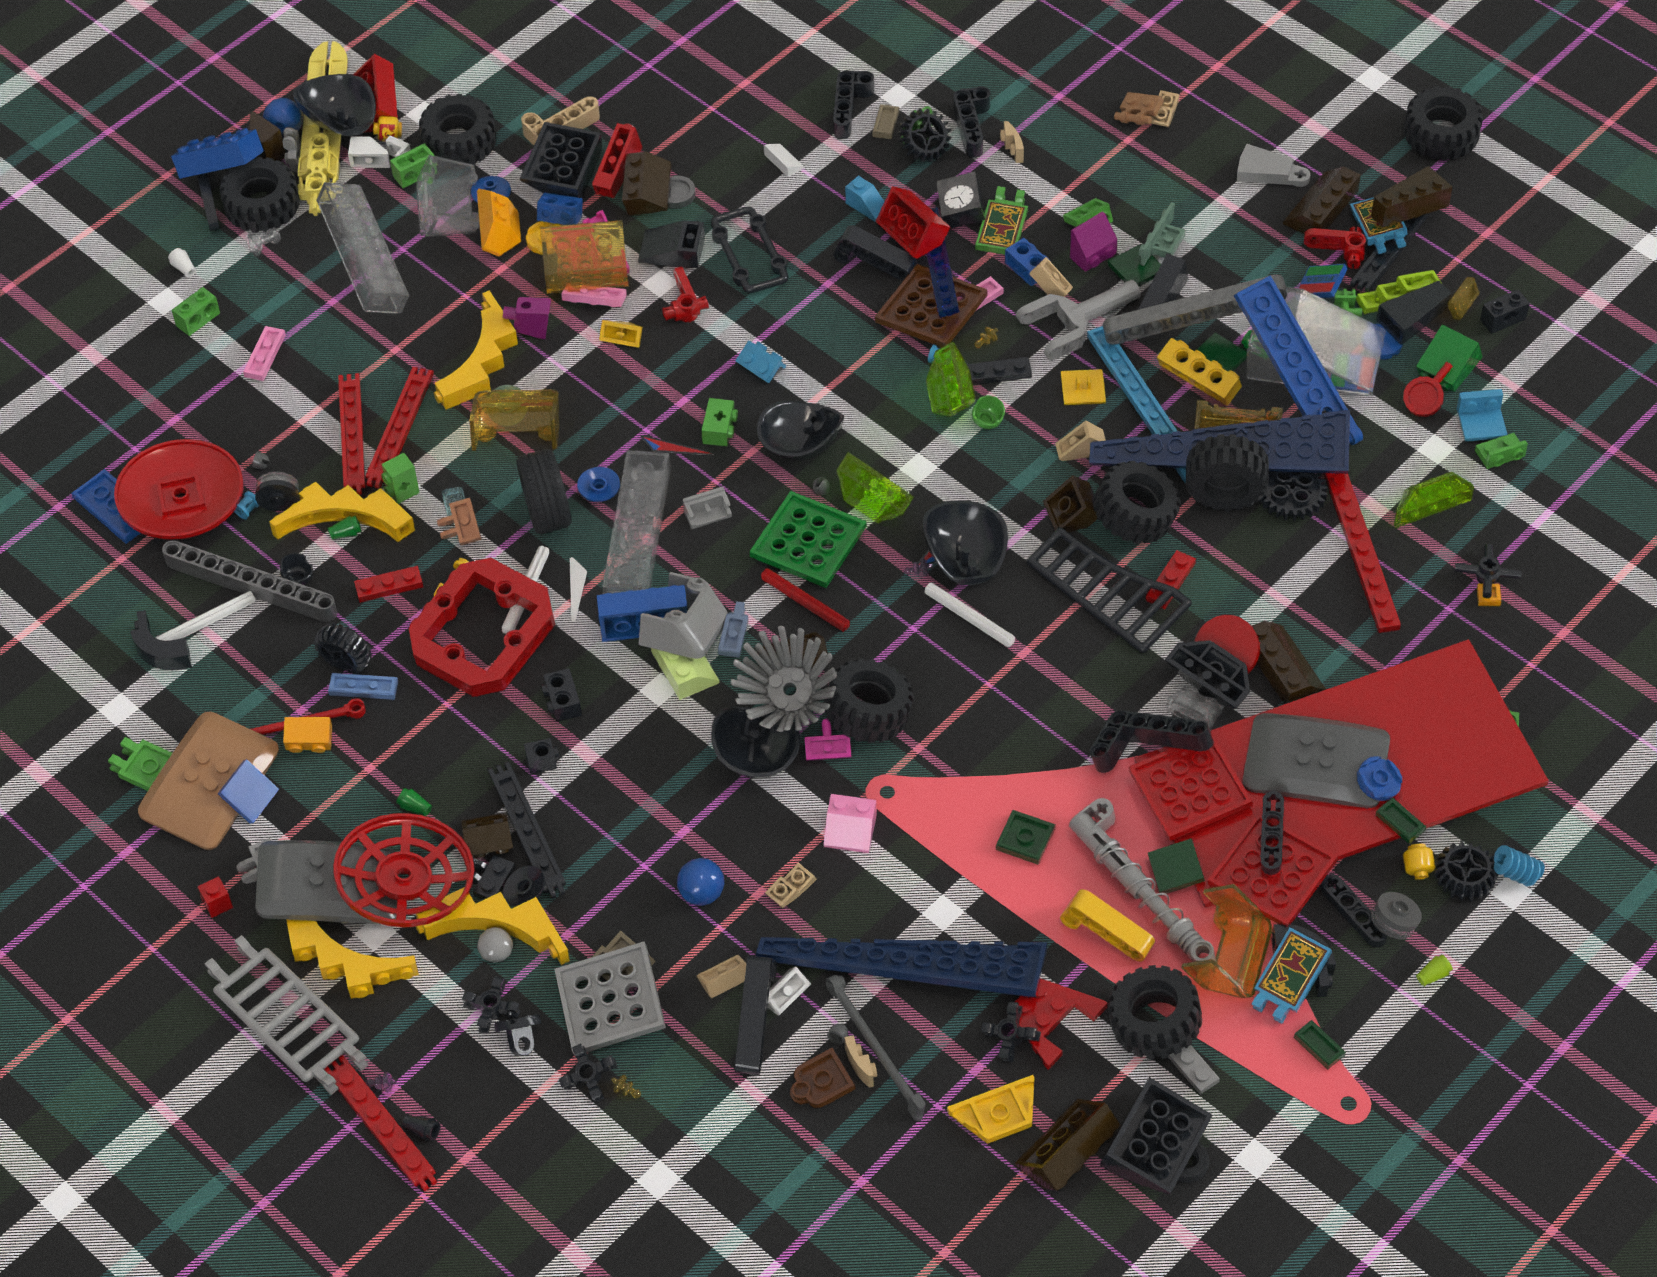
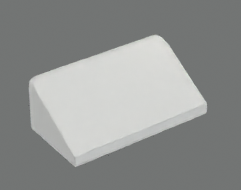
(782, 159)
(786, 990)

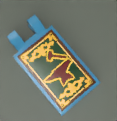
(1373, 231)
(1290, 974)

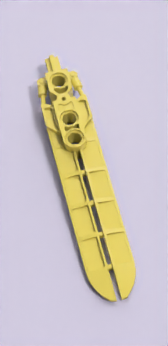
(320, 150)

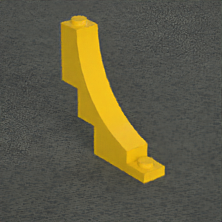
(472, 376)
(525, 922)

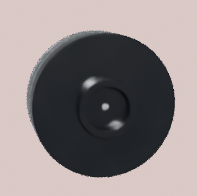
(276, 491)

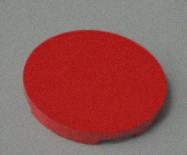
(1234, 636)

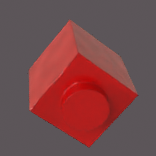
(215, 897)

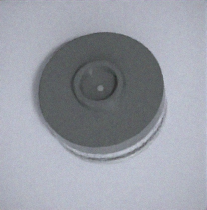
(1396, 915)

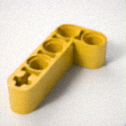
(1107, 923)

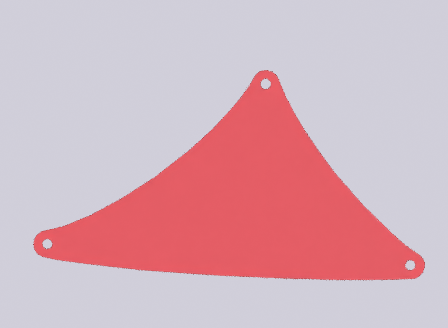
(962, 824)

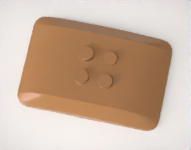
(187, 788)

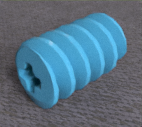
(1517, 866)

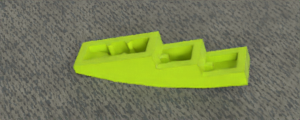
(1404, 284)

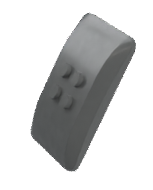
(1311, 758)
(299, 882)

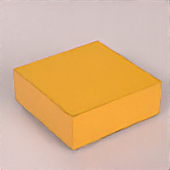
(1494, 600)

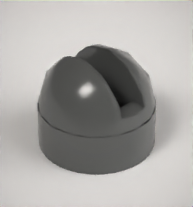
(259, 460)
(823, 488)
(837, 1033)

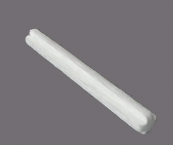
(533, 573)
(970, 615)
(209, 617)

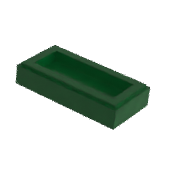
(1400, 820)
(1319, 1044)

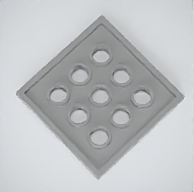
(596, 991)

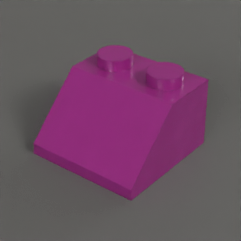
(1093, 242)

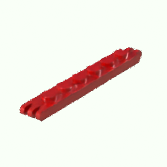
(399, 423)
(352, 432)
(382, 1124)

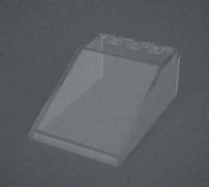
(1342, 341)

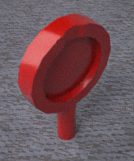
(1424, 394)

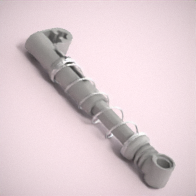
(1108, 852)

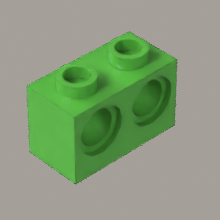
(409, 165)
(196, 311)

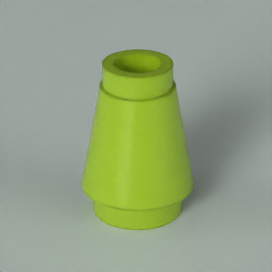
(1435, 970)

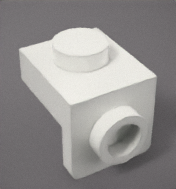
(396, 146)

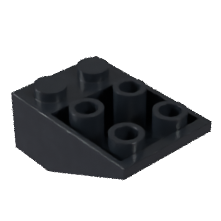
(673, 244)

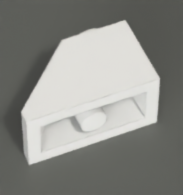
(367, 153)

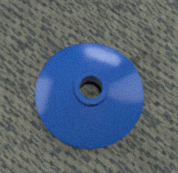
(491, 183)
(601, 478)

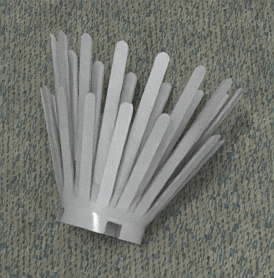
(781, 673)

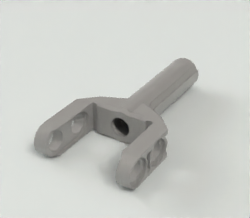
(1075, 315)

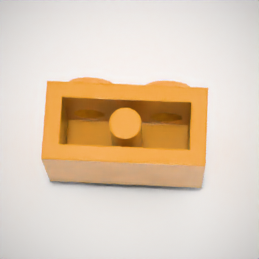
(307, 734)

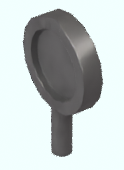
(681, 192)

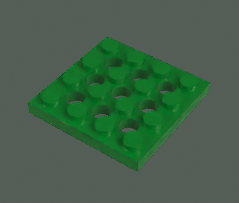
(803, 527)

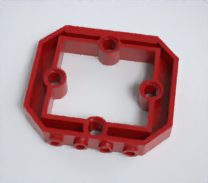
(460, 583)

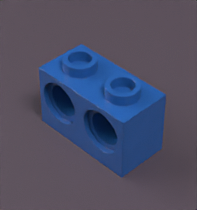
(559, 209)
(1023, 258)

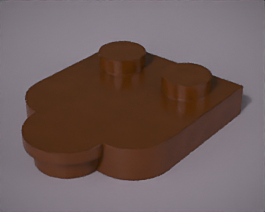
(821, 1080)

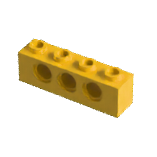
(1222, 391)

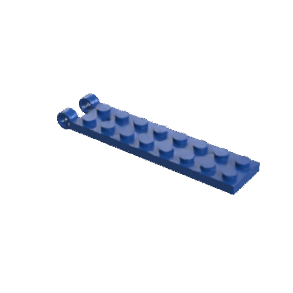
(1291, 352)

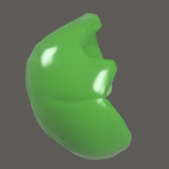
(988, 412)

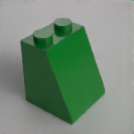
(1451, 348)

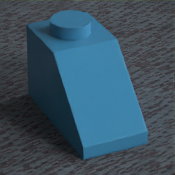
(864, 197)

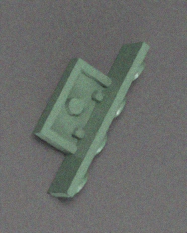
(1163, 238)

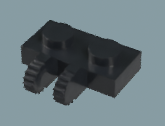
(493, 876)

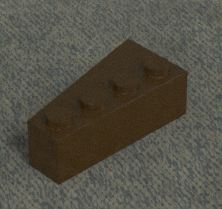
(1411, 198)

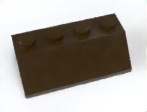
(1324, 200)
(1285, 664)
(1068, 1143)

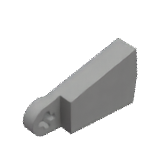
(1268, 167)

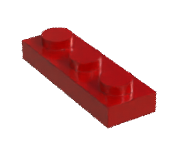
(1173, 574)
(388, 584)

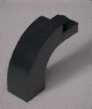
(159, 653)
(1324, 979)

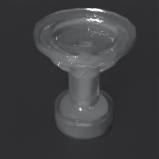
(256, 244)

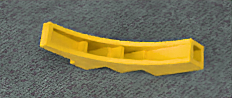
(318, 506)
(335, 960)

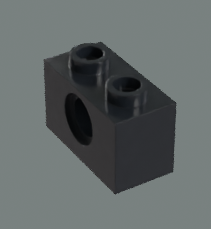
(1504, 311)

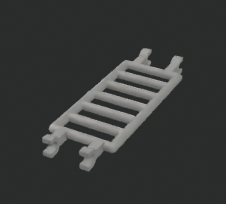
(262, 1032)

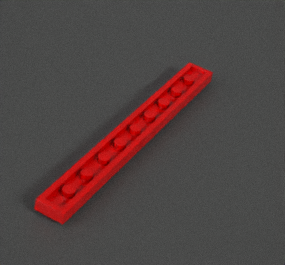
(1363, 552)

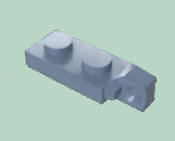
(734, 632)

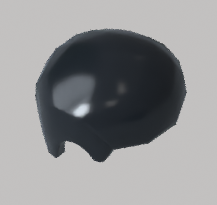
(296, 568)

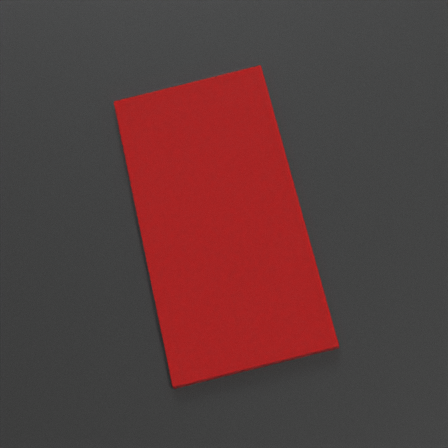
(1445, 738)

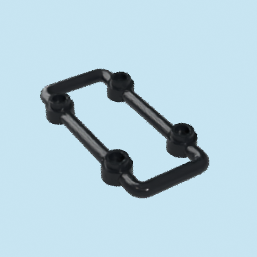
(758, 225)

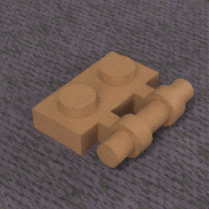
(1139, 108)

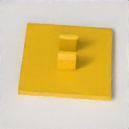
(1083, 387)

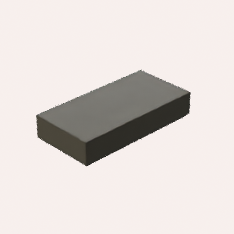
(885, 121)

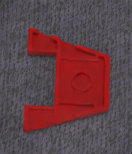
(1049, 1009)

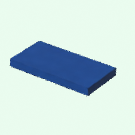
(99, 500)

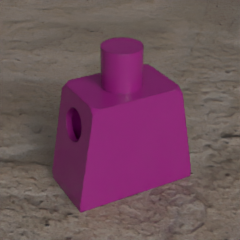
(529, 316)

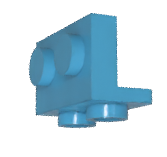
(759, 361)

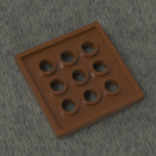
(925, 330)

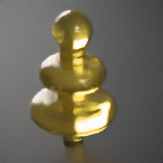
(985, 338)
(626, 1087)

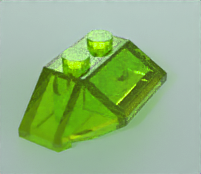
(949, 382)
(871, 490)
(1432, 497)

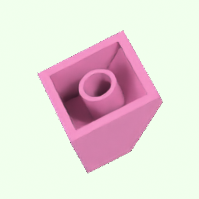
(850, 823)

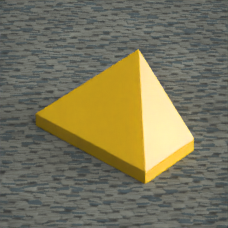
(620, 333)

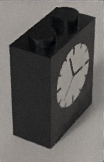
(960, 200)

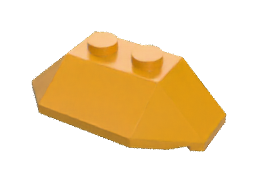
(497, 222)

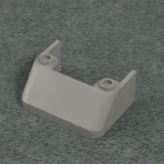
(689, 632)

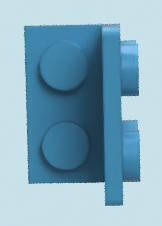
(1481, 414)

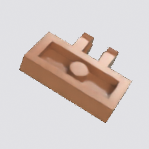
(464, 520)

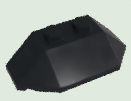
(1211, 671)

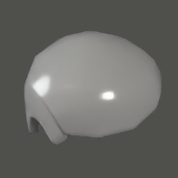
(495, 945)

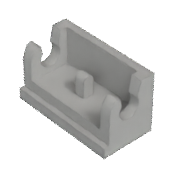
(707, 507)

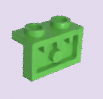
(1086, 211)
(1501, 450)

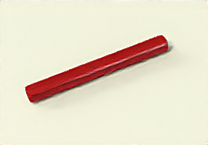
(805, 599)

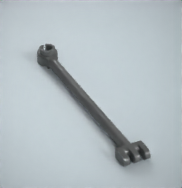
(836, 987)

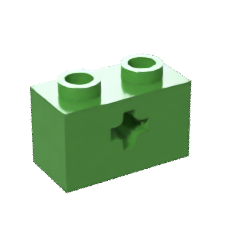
(718, 422)
(400, 478)

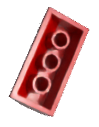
(380, 77)
(911, 222)

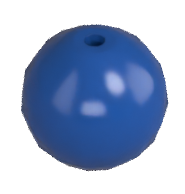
(283, 114)
(700, 881)

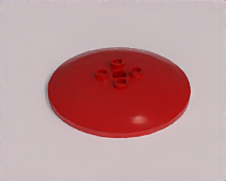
(154, 477)

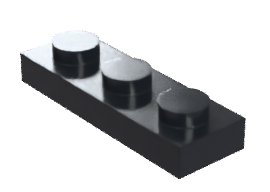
(1000, 370)

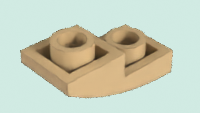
(1167, 109)
(1012, 141)
(791, 886)
(860, 1062)

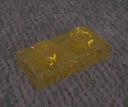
(1463, 298)

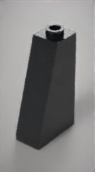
(1167, 282)
(1413, 311)

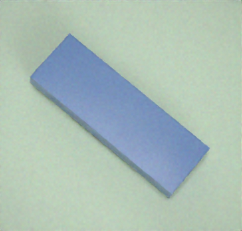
(363, 686)

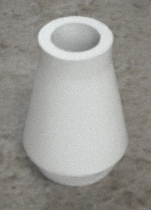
(182, 262)

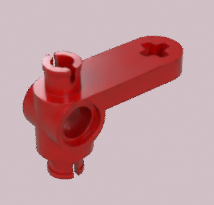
(1350, 242)
(686, 306)

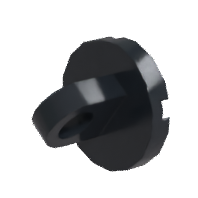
(517, 1029)

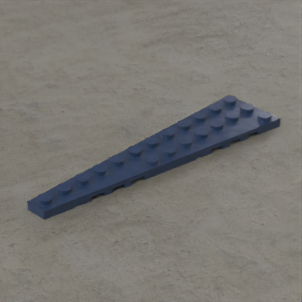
(1291, 444)
(947, 963)

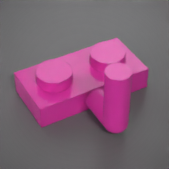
(828, 745)

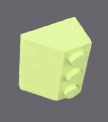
(685, 673)

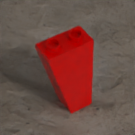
(612, 167)

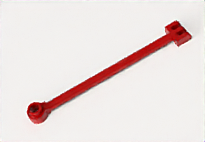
(348, 710)

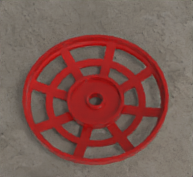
(403, 863)

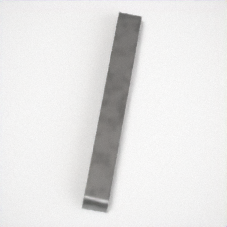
(1179, 313)
(246, 578)

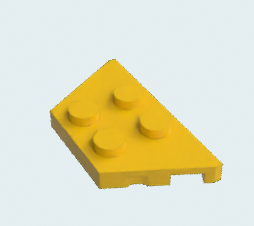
(997, 1111)

